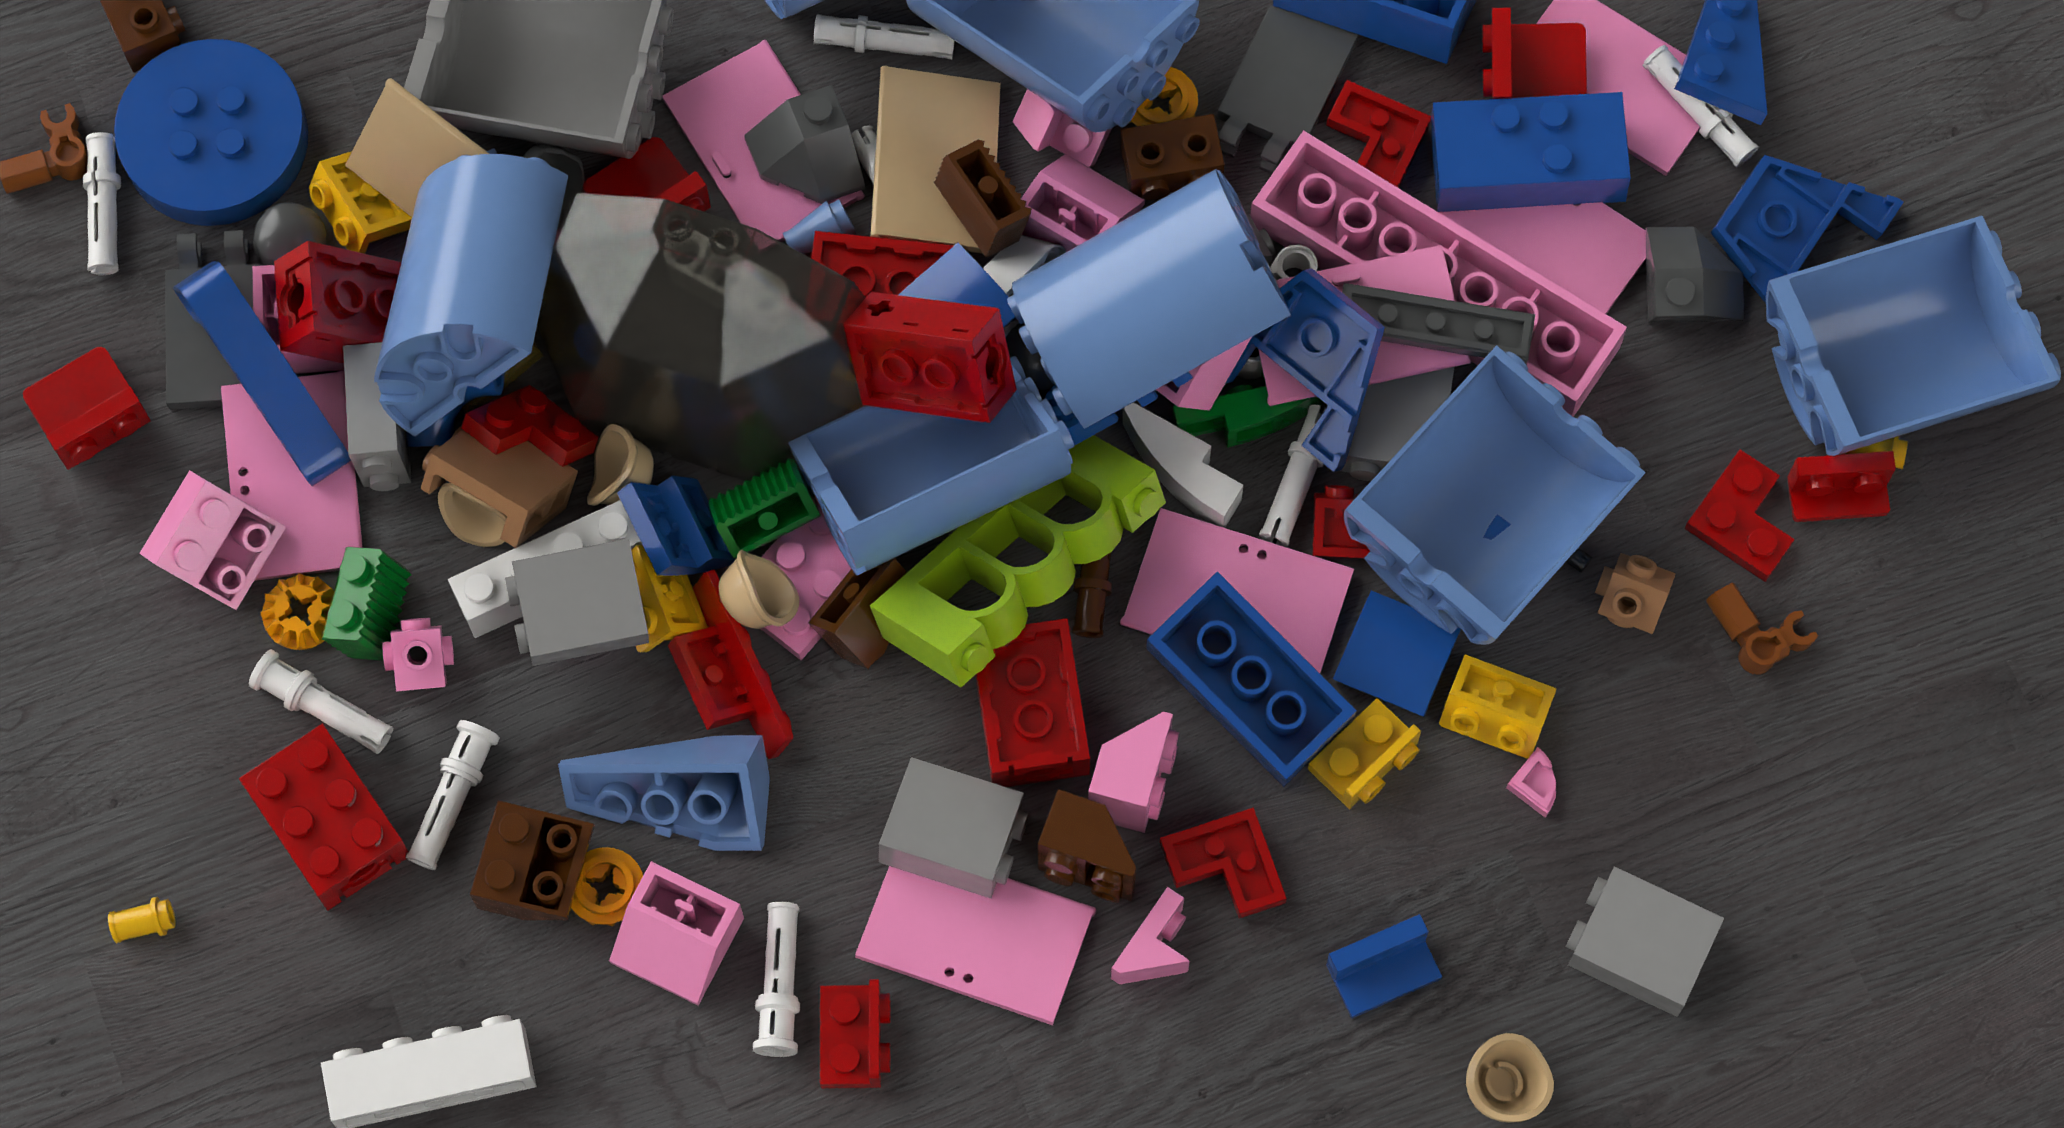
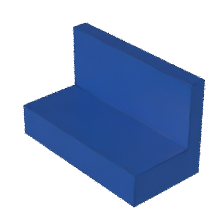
(1383, 966)

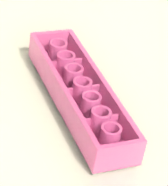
(1357, 217)

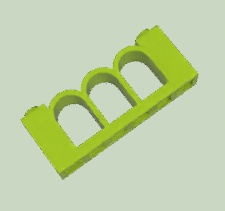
(962, 642)

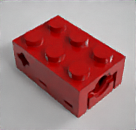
(875, 262)
(332, 299)
(930, 356)
(1033, 708)
(324, 816)

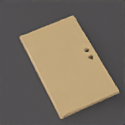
(917, 126)
(405, 145)

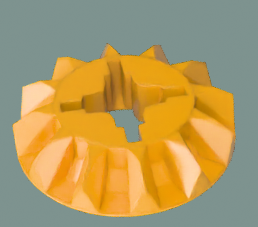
(1181, 106)
(293, 632)
(595, 868)

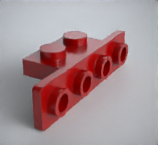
(726, 673)

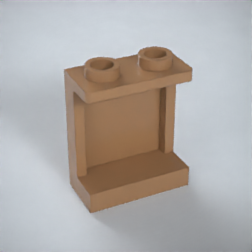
(515, 482)

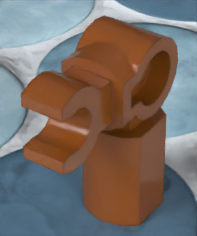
(65, 158)
(1758, 648)

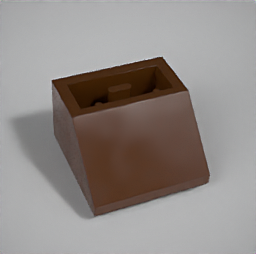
(1085, 848)
(530, 863)

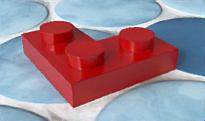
(1387, 127)
(531, 418)
(1729, 519)
(1229, 847)

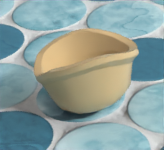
(617, 463)
(470, 517)
(758, 592)
(1509, 1079)

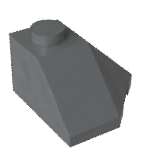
(807, 147)
(1690, 278)

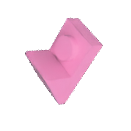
(1047, 126)
(1146, 954)

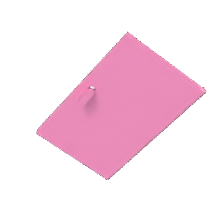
(1615, 51)
(717, 114)
(1575, 246)
(1413, 272)
(318, 517)
(1286, 586)
(1011, 945)

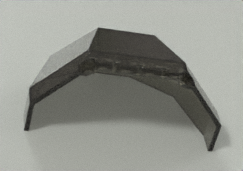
(695, 332)

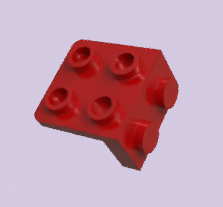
(1533, 58)
(651, 174)
(85, 407)

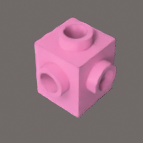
(416, 674)

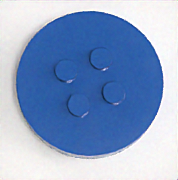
(211, 132)

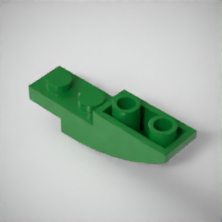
(1242, 415)

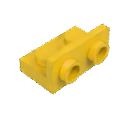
(353, 206)
(667, 602)
(1497, 706)
(1364, 754)

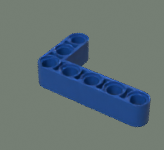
(263, 371)

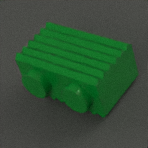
(763, 508)
(365, 603)

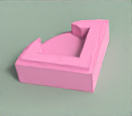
(1535, 783)

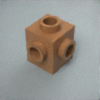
(1634, 592)

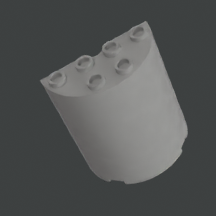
(545, 69)

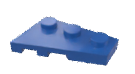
(1727, 60)

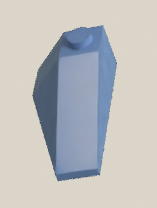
(692, 788)

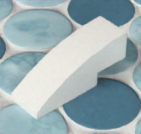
(1183, 465)

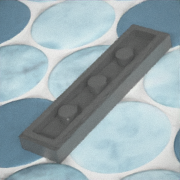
(1445, 323)

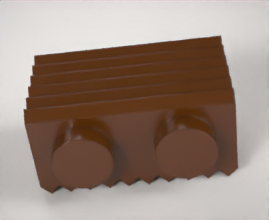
(982, 197)

